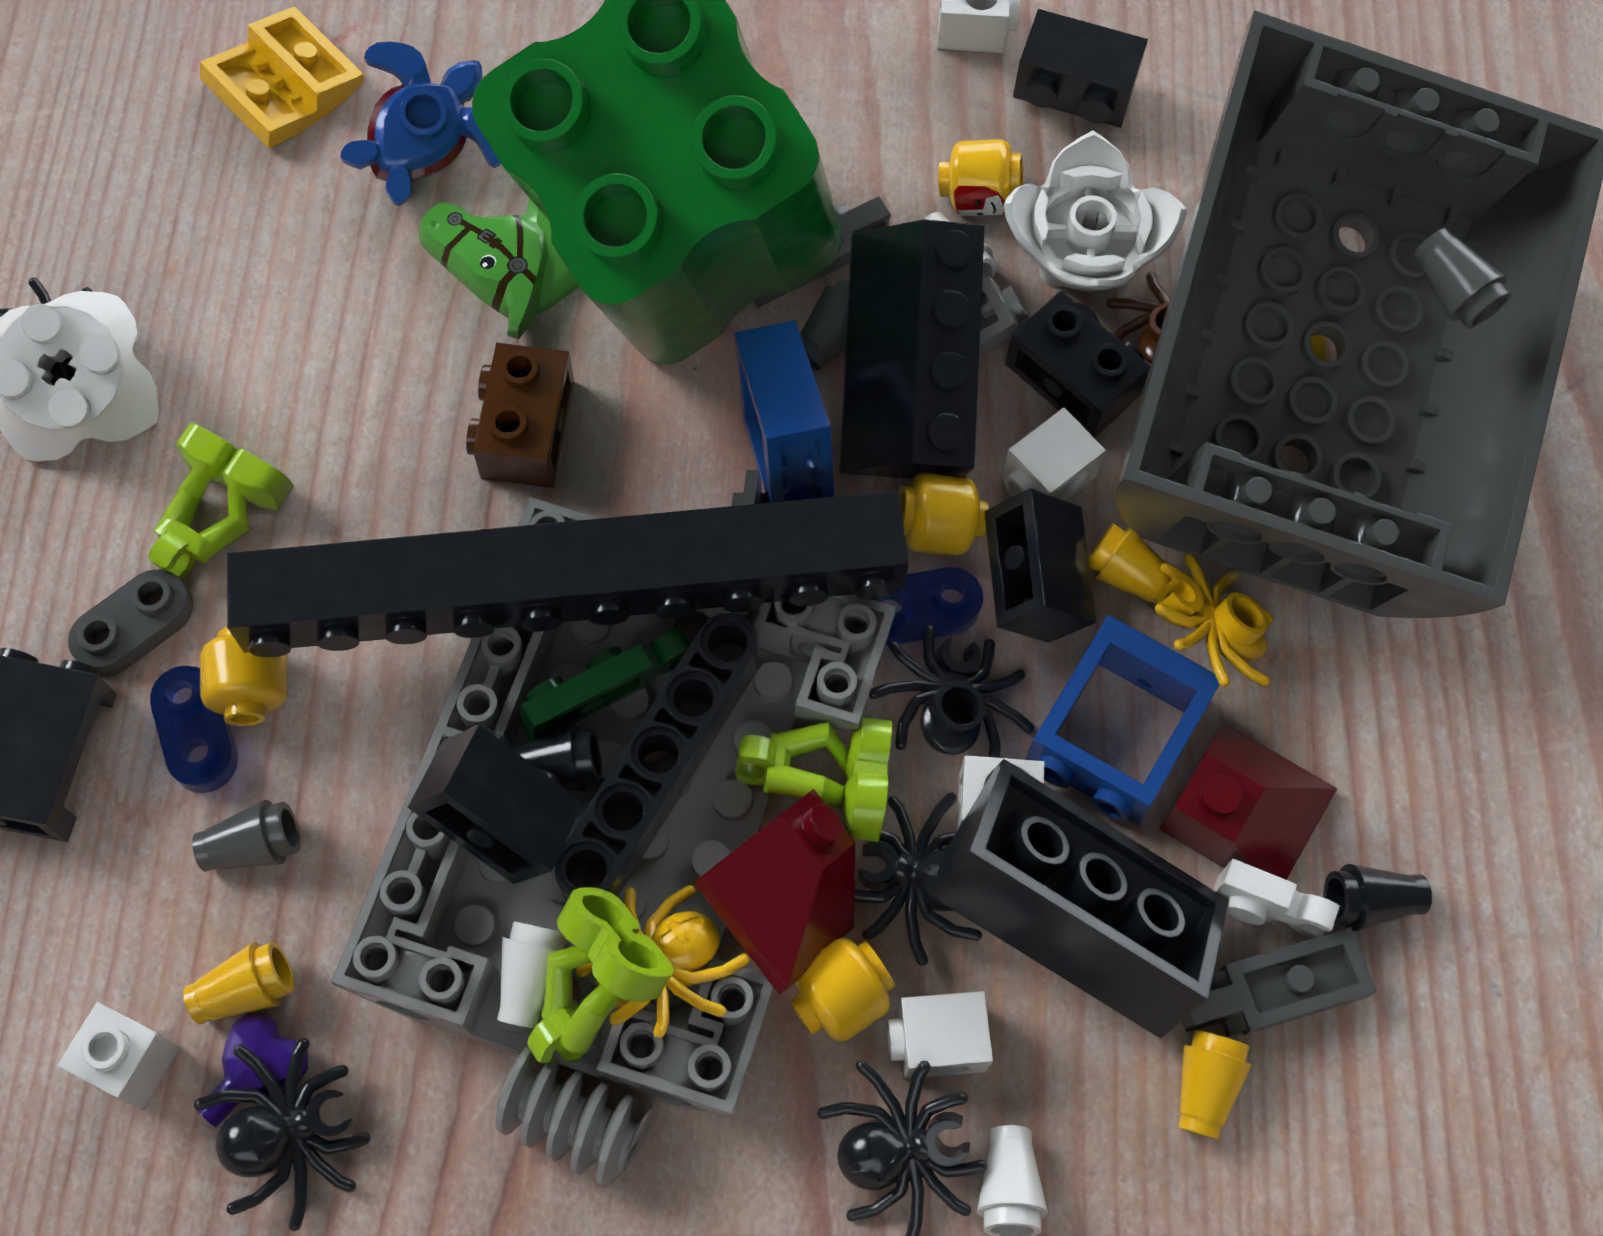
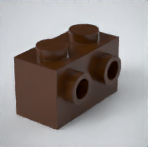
(521, 415)

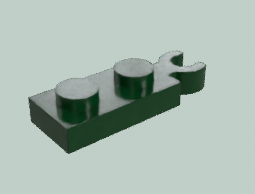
(607, 680)

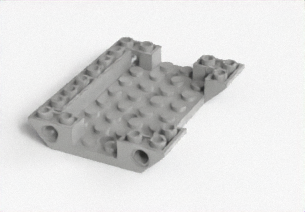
(439, 914)

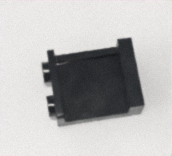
(42, 738)

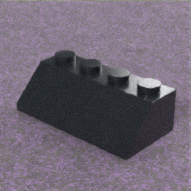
(912, 350)
(1083, 900)

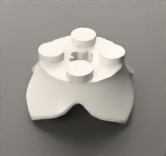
(1094, 190)
(106, 398)

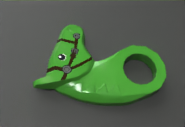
(500, 259)

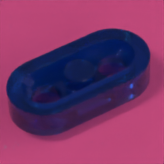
(925, 606)
(188, 726)

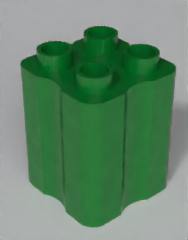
(663, 168)

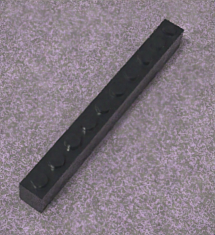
(565, 573)

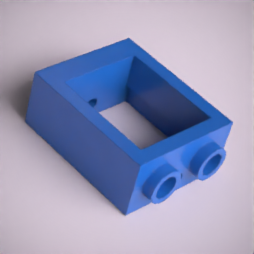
(784, 414)
(1151, 669)

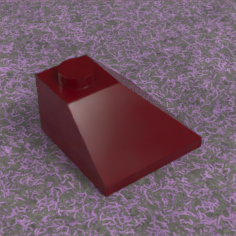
(1248, 805)
(787, 889)

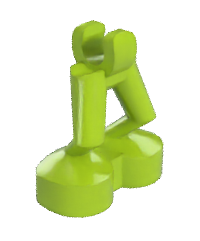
(246, 480)
(863, 761)
(623, 963)

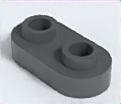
(131, 624)

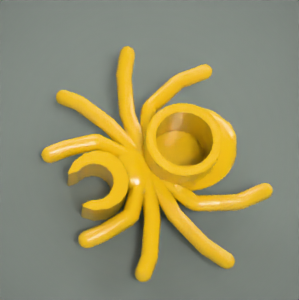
(1231, 625)
(689, 944)

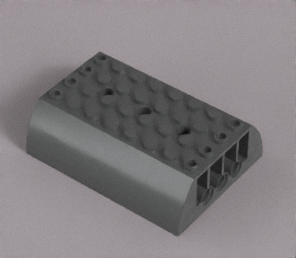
(1419, 426)

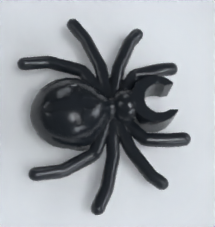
(952, 696)
(910, 877)
(281, 1132)
(901, 1148)

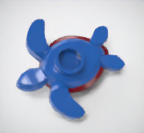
(419, 123)

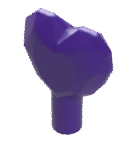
(262, 1037)

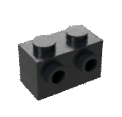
(1079, 68)
(1077, 363)
(1039, 566)
(496, 804)

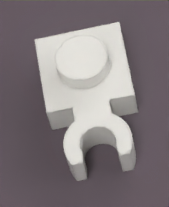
(1263, 898)

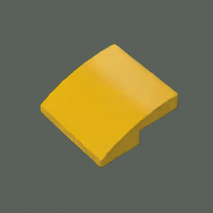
(281, 77)

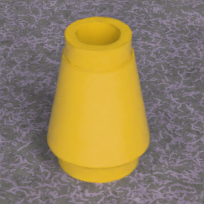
(1128, 564)
(242, 984)
(1211, 1082)

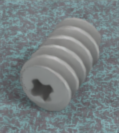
(570, 1119)

